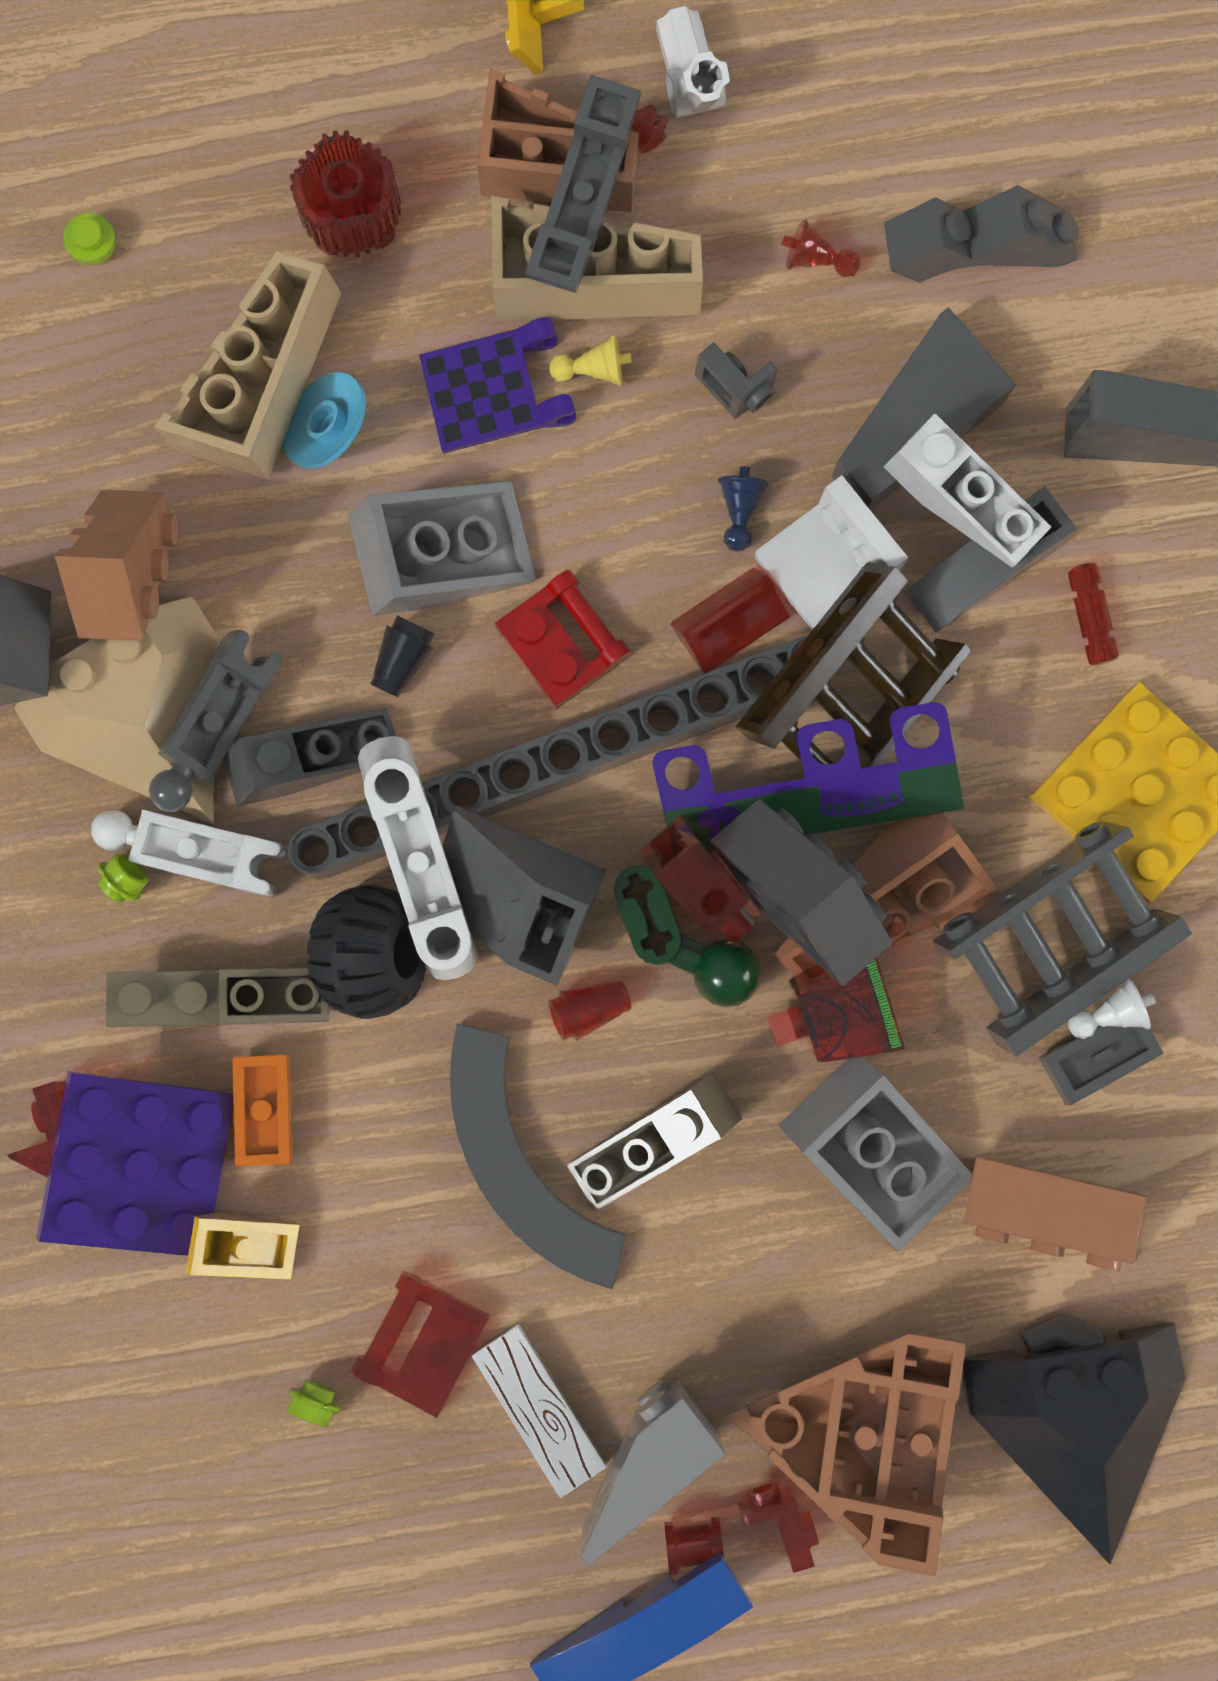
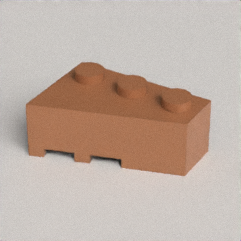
(528, 142)

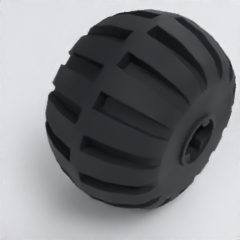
(364, 953)

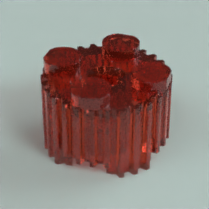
(346, 195)

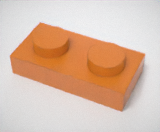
(262, 1110)

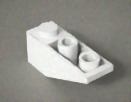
(966, 492)

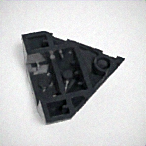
(1082, 1421)

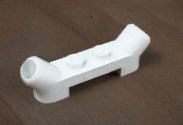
(417, 858)

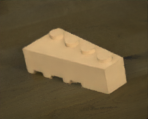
(628, 274)
(257, 370)

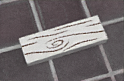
(539, 1410)

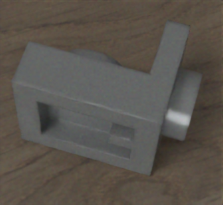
(727, 381)

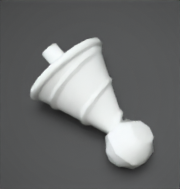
(1122, 1009)

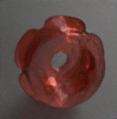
(650, 127)

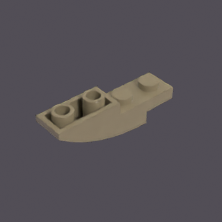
(213, 998)

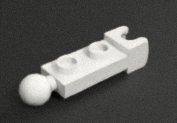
(189, 849)

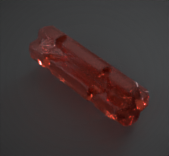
(1093, 614)

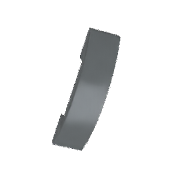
(584, 184)

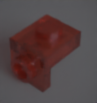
(795, 1528)

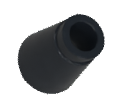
(401, 655)

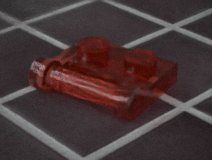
(437, 1351)

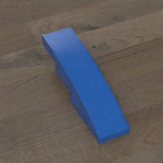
(650, 1629)

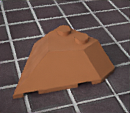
(871, 1443)

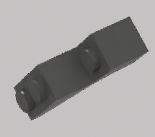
(1000, 231)

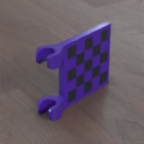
(485, 389)

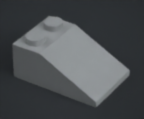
(439, 545)
(877, 1150)
(658, 1456)

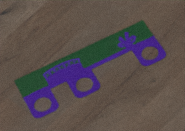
(830, 794)

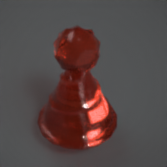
(811, 249)

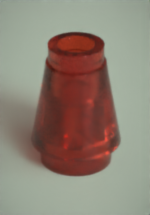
(587, 1008)

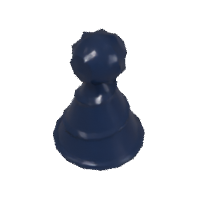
(741, 499)

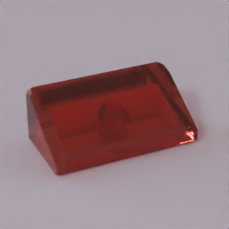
(730, 619)

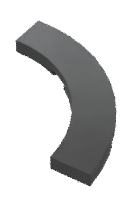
(506, 1174)

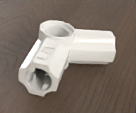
(693, 74)

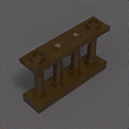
(841, 637)

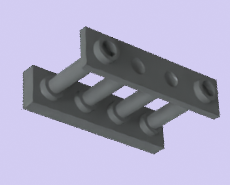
(1105, 962)

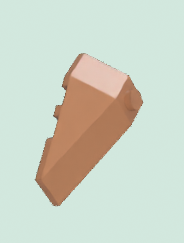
(918, 878)

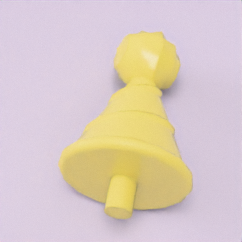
(601, 363)

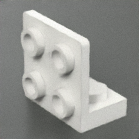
(826, 550)

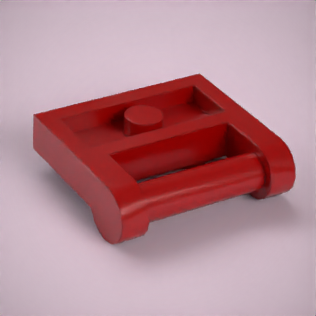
(549, 650)

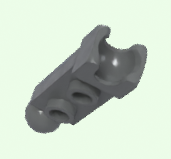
(211, 720)

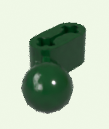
(722, 971)

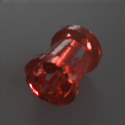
(692, 1544)

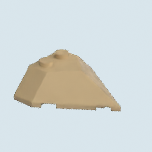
(121, 698)

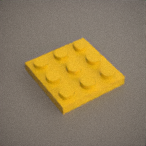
(1143, 774)

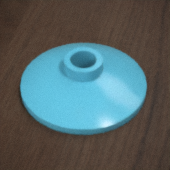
(325, 420)

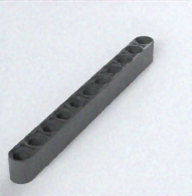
(535, 756)

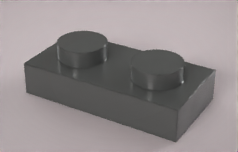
(1094, 1062)

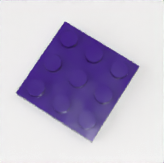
(133, 1163)

